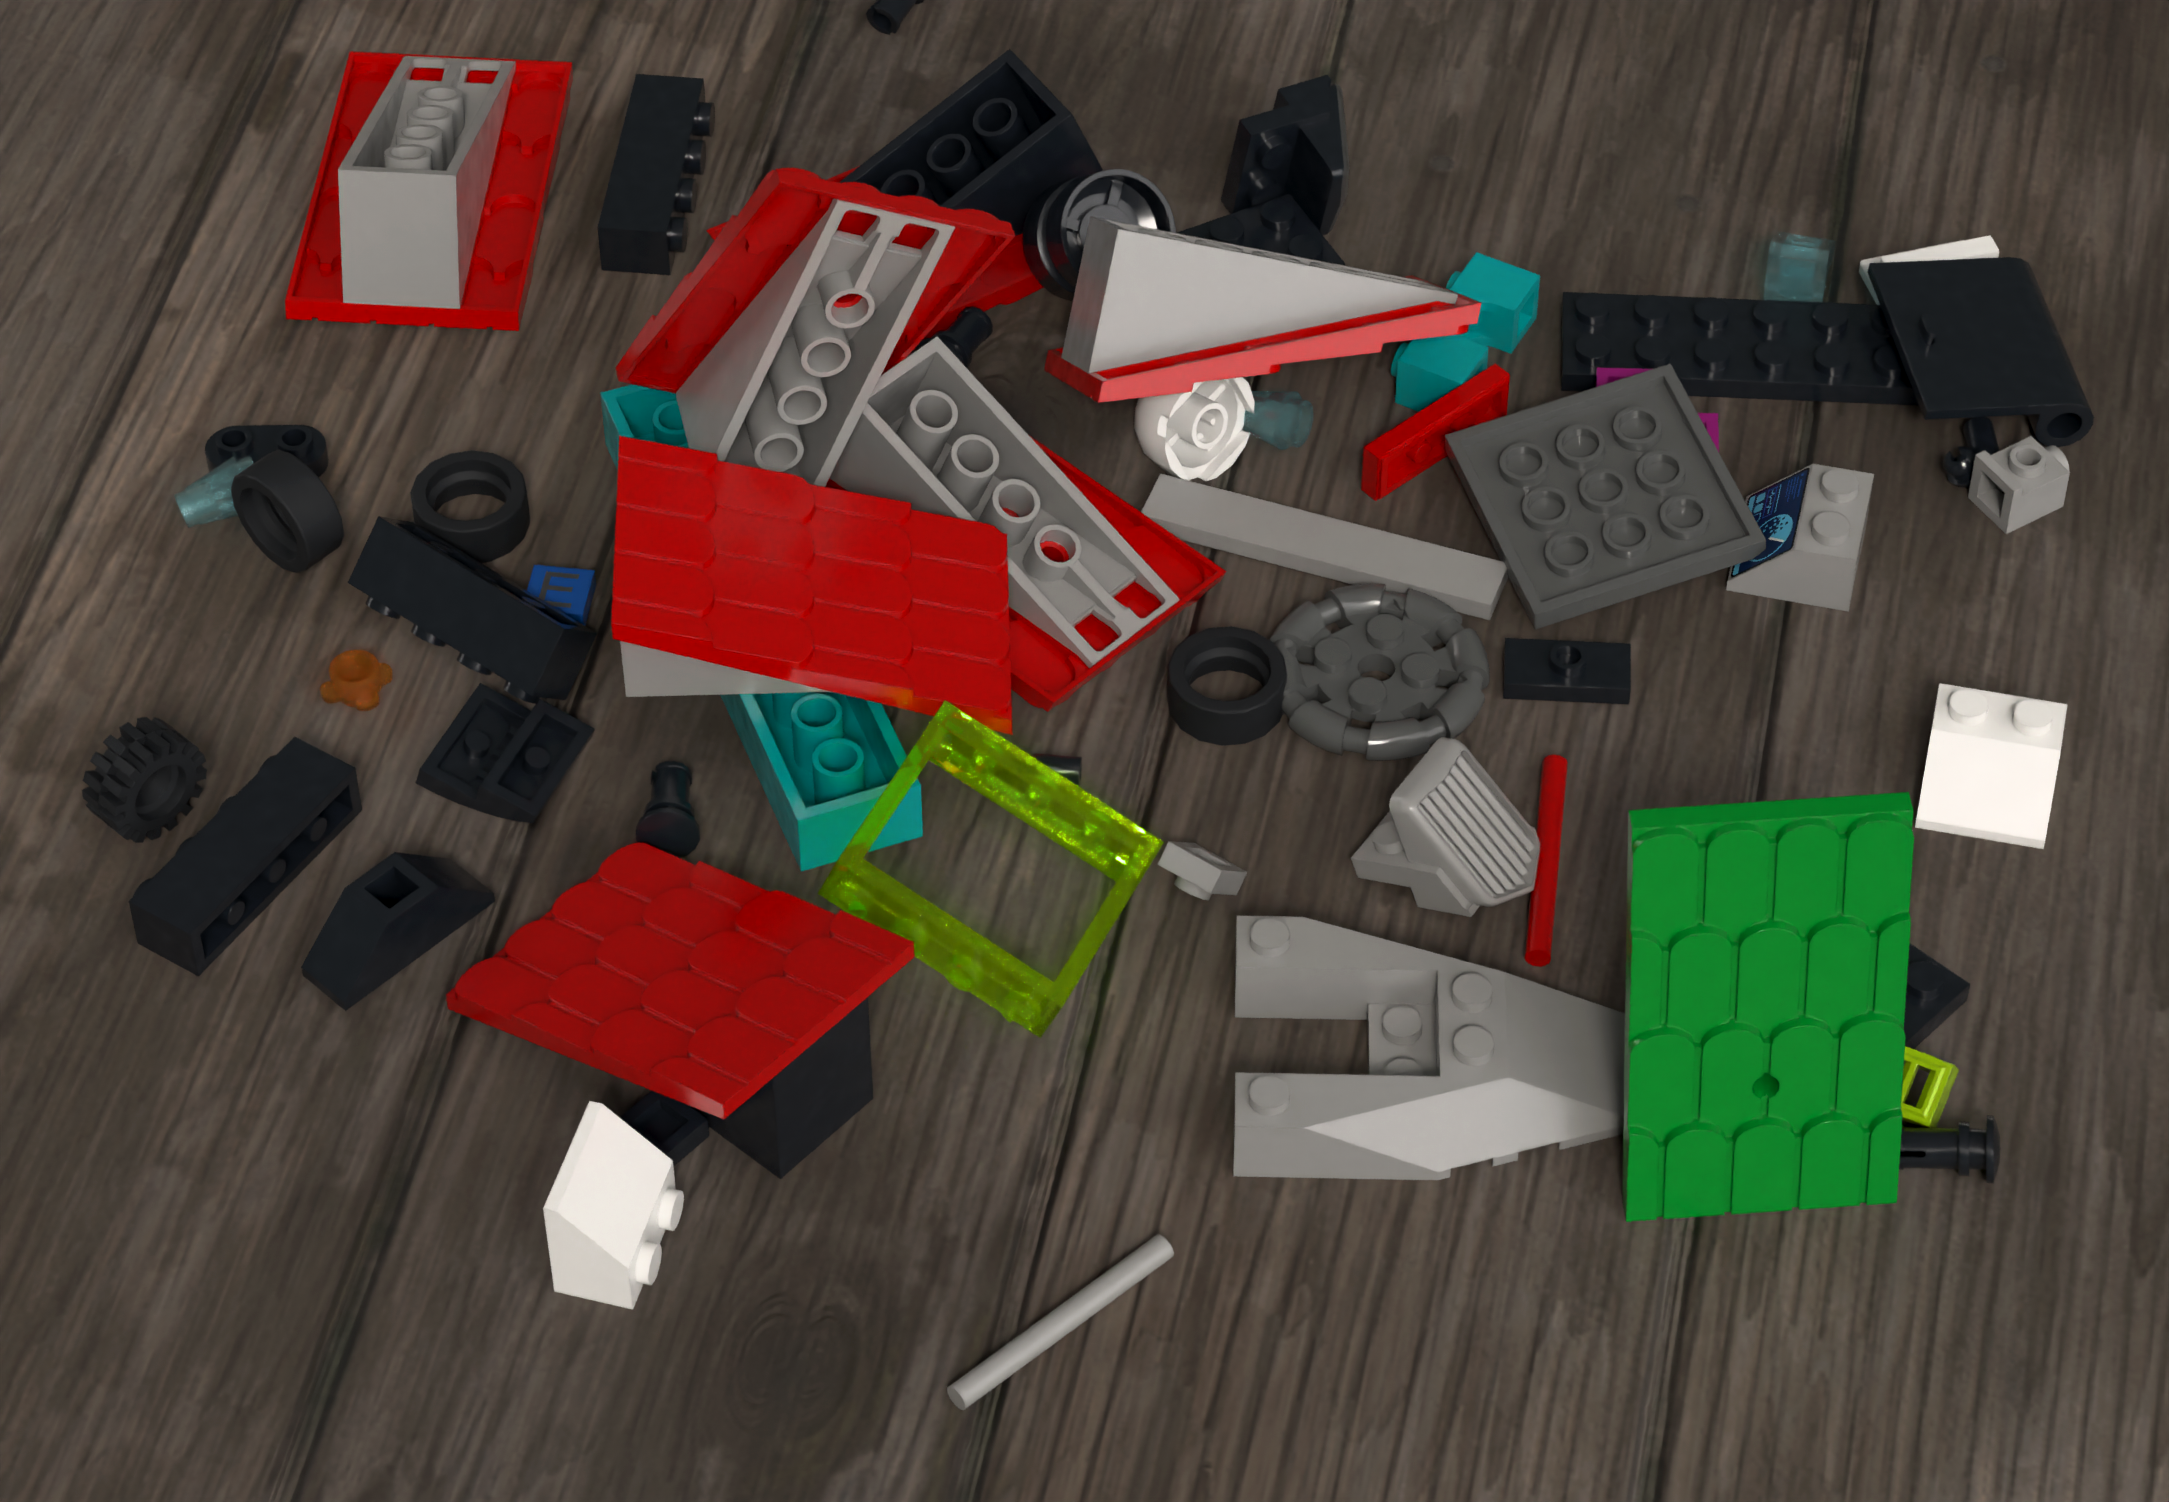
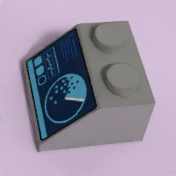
(1812, 537)

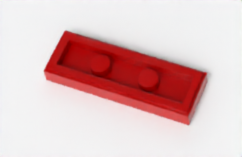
(1421, 438)

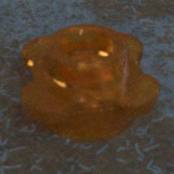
(356, 680)

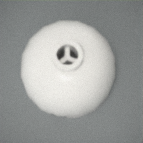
(1195, 430)

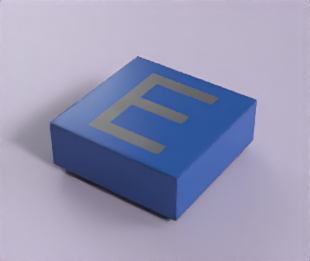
(564, 589)

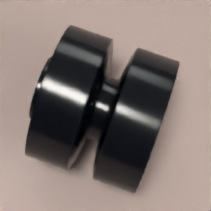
(1061, 215)

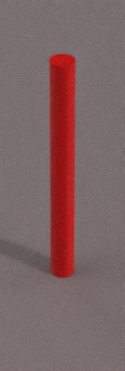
(1549, 831)

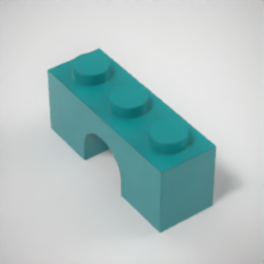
(1438, 365)

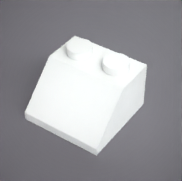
(1991, 766)
(609, 1211)

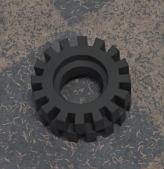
(144, 779)

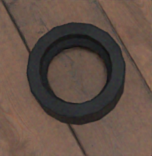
(471, 474)
(287, 511)
(1220, 720)

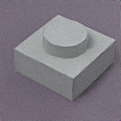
(1201, 871)

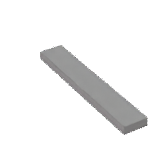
(1325, 545)

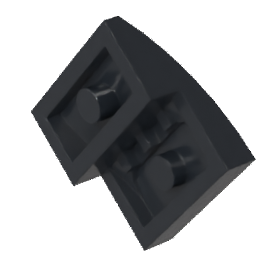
(504, 756)

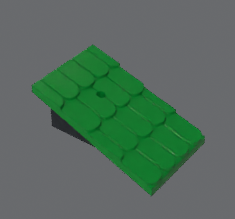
(1765, 1005)

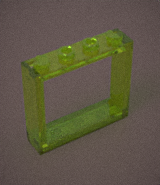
(1040, 800)

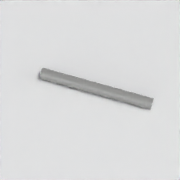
(1060, 1322)

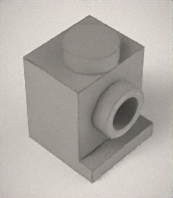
(2028, 475)

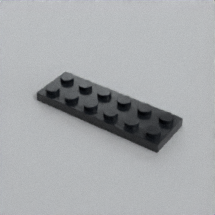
(1737, 346)

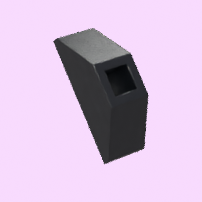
(390, 922)

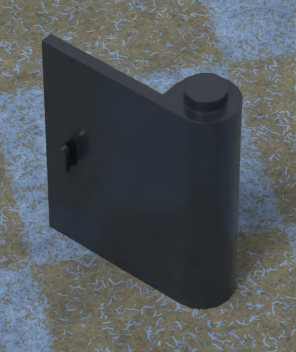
(1982, 343)

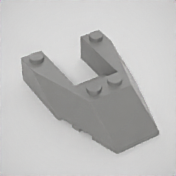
(1457, 1060)

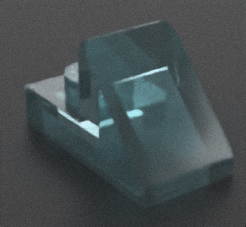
(1798, 268)

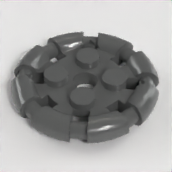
(1373, 638)

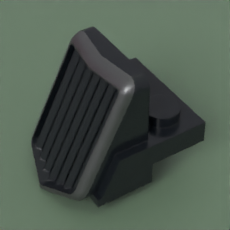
(1293, 151)

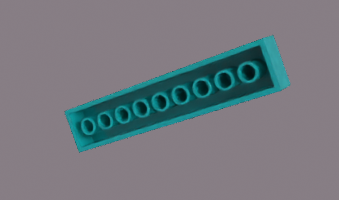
(813, 752)

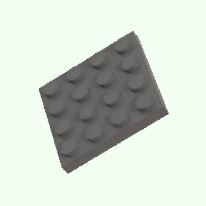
(1604, 496)

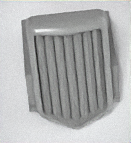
(1452, 837)

